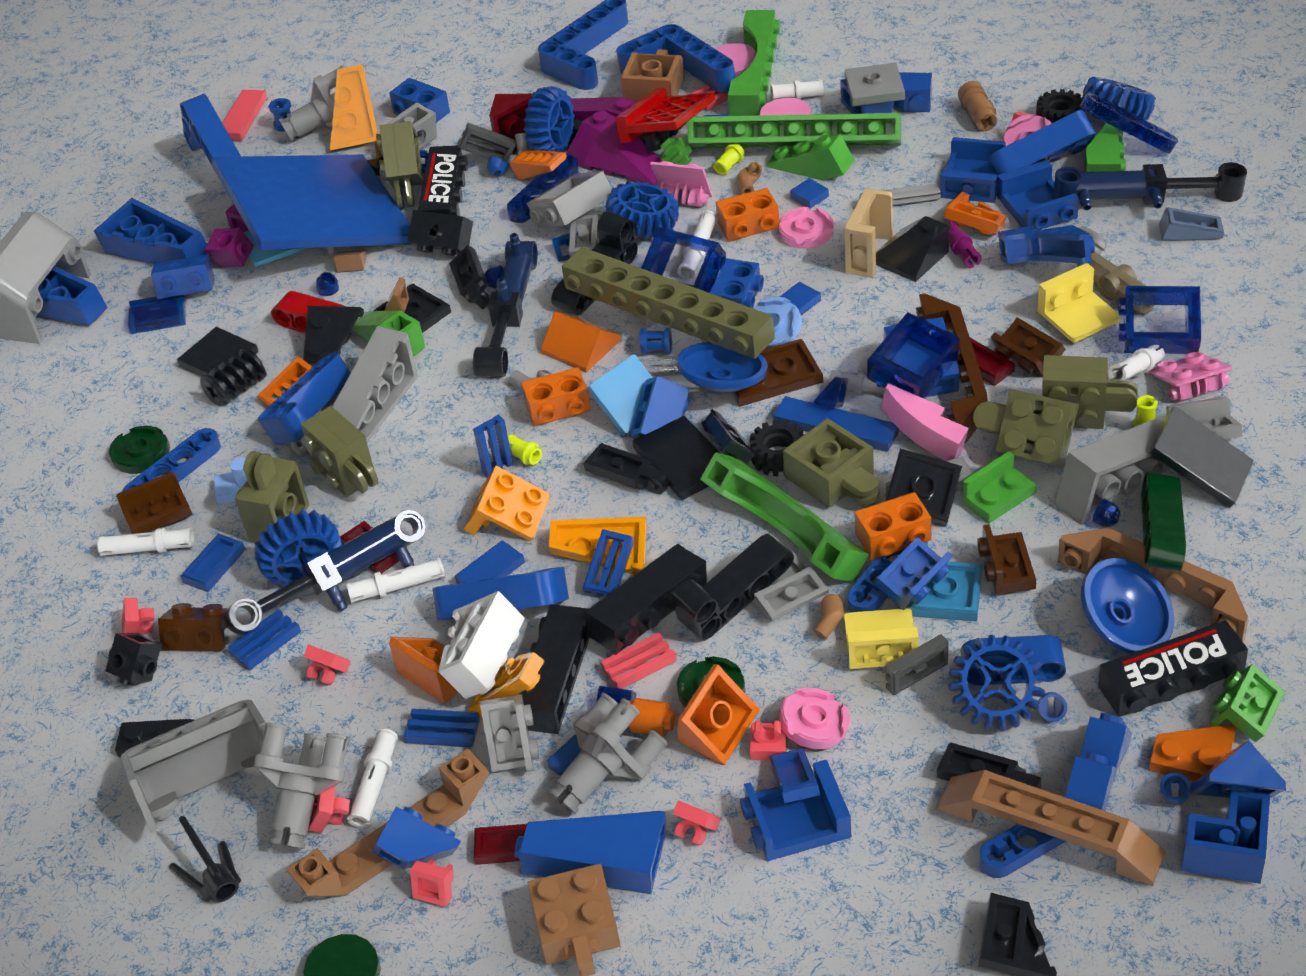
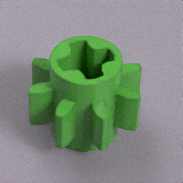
(676, 151)

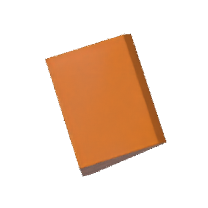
(577, 341)
(419, 663)
(716, 717)

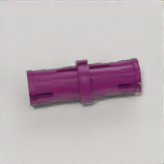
(962, 245)

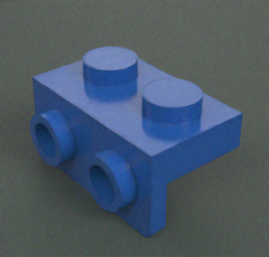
(911, 572)

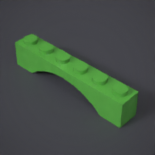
(749, 89)
(816, 538)

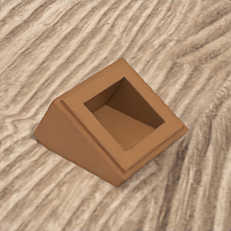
(350, 260)
(399, 297)

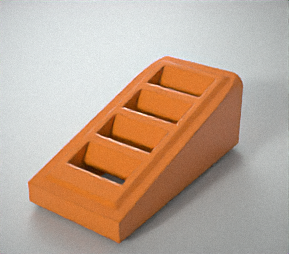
(536, 162)
(290, 374)

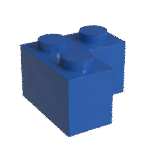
(1231, 845)

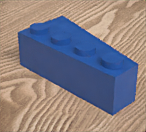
(148, 235)
(70, 298)

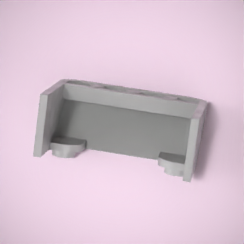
(25, 260)
(193, 758)

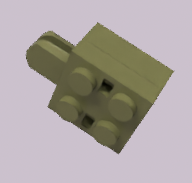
(401, 159)
(1086, 383)
(1029, 426)
(338, 452)
(832, 464)
(270, 491)

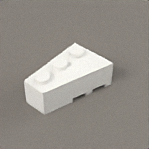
(479, 643)

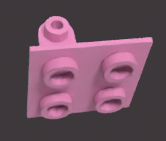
(683, 181)
(1192, 375)

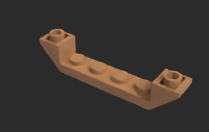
(1086, 548)
(1057, 816)
(356, 865)

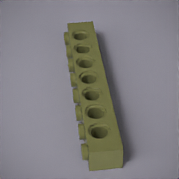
(669, 302)

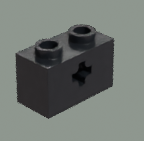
(426, 226)

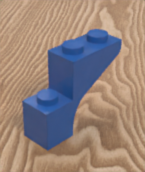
(1055, 244)
(1099, 760)

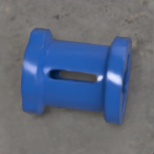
(279, 112)
(656, 341)

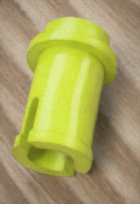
(732, 155)
(1145, 410)
(527, 452)

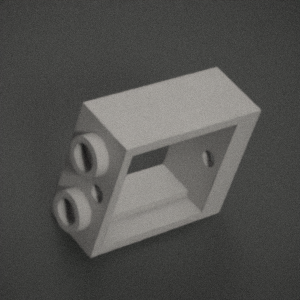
(569, 199)

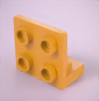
(509, 504)

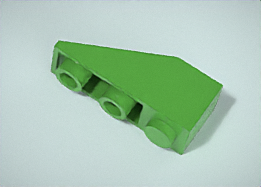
(1106, 151)
(816, 159)
(392, 320)

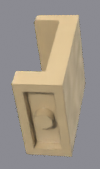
(869, 221)

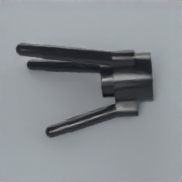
(218, 880)

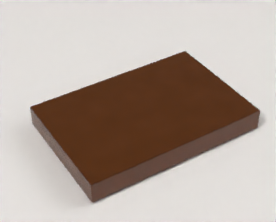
(788, 370)

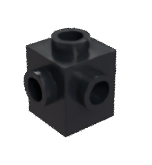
(133, 658)

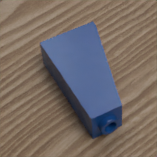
(624, 844)

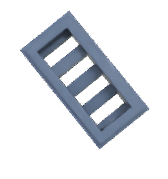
(1189, 225)

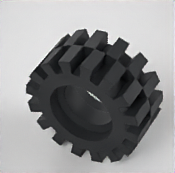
(1058, 104)
(770, 437)

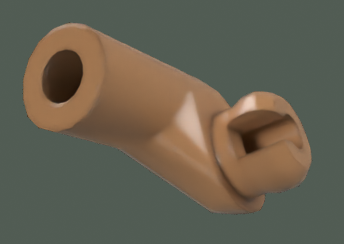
(749, 176)
(832, 613)

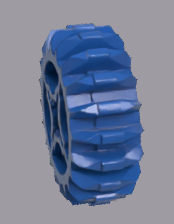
(1123, 95)
(549, 120)
(645, 206)
(292, 544)
(1007, 695)

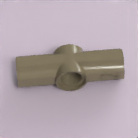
(1114, 279)

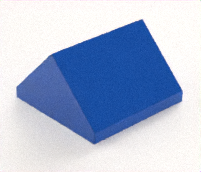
(1240, 770)

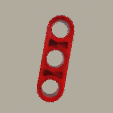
(293, 307)

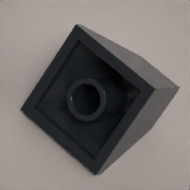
(915, 248)

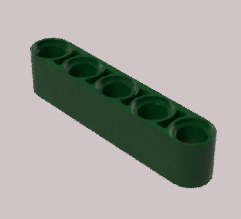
(1163, 522)

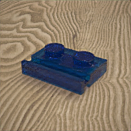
(156, 314)

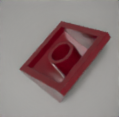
(508, 114)

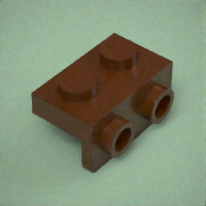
(1026, 346)
(154, 504)
(1007, 561)
(193, 628)

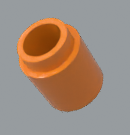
(653, 716)

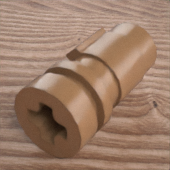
(977, 104)

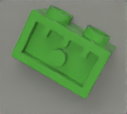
(996, 488)
(1248, 702)

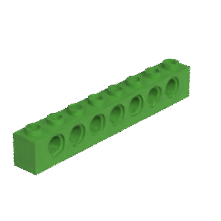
(791, 129)

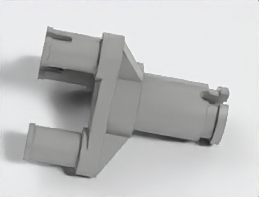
(316, 112)
(602, 752)
(299, 781)

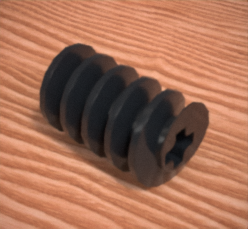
(233, 375)

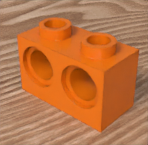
(747, 214)
(556, 396)
(892, 525)

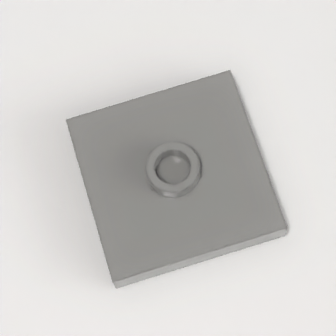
(874, 84)

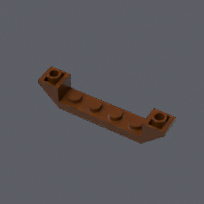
(975, 393)

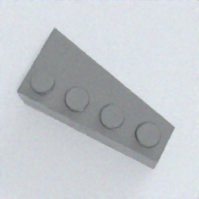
(377, 381)
(1107, 469)

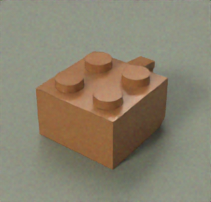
(650, 72)
(574, 916)

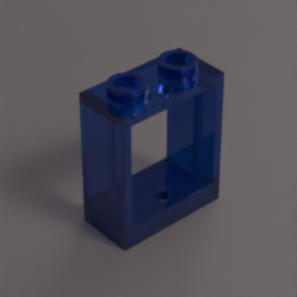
(662, 248)
(1171, 342)
(884, 371)

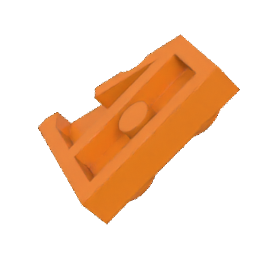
(980, 217)
(1191, 750)

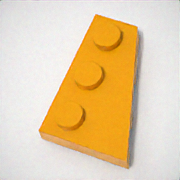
(353, 111)
(579, 538)
(512, 679)

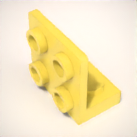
(1073, 306)
(879, 636)

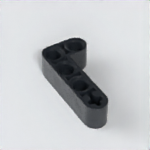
(615, 237)
(716, 603)

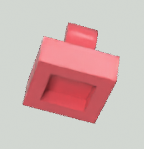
(136, 620)
(324, 661)
(766, 740)
(328, 809)
(694, 818)
(431, 882)

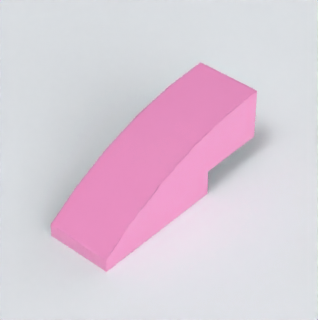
(924, 423)

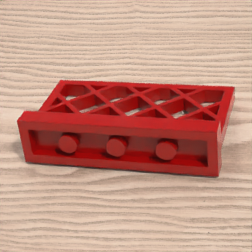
(660, 113)

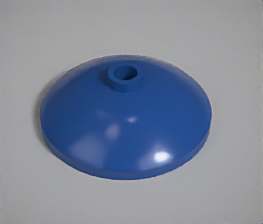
(720, 368)
(1127, 605)

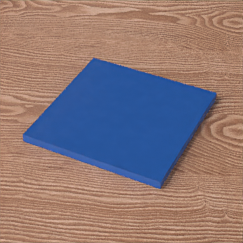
(312, 201)

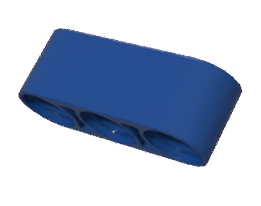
(1046, 650)

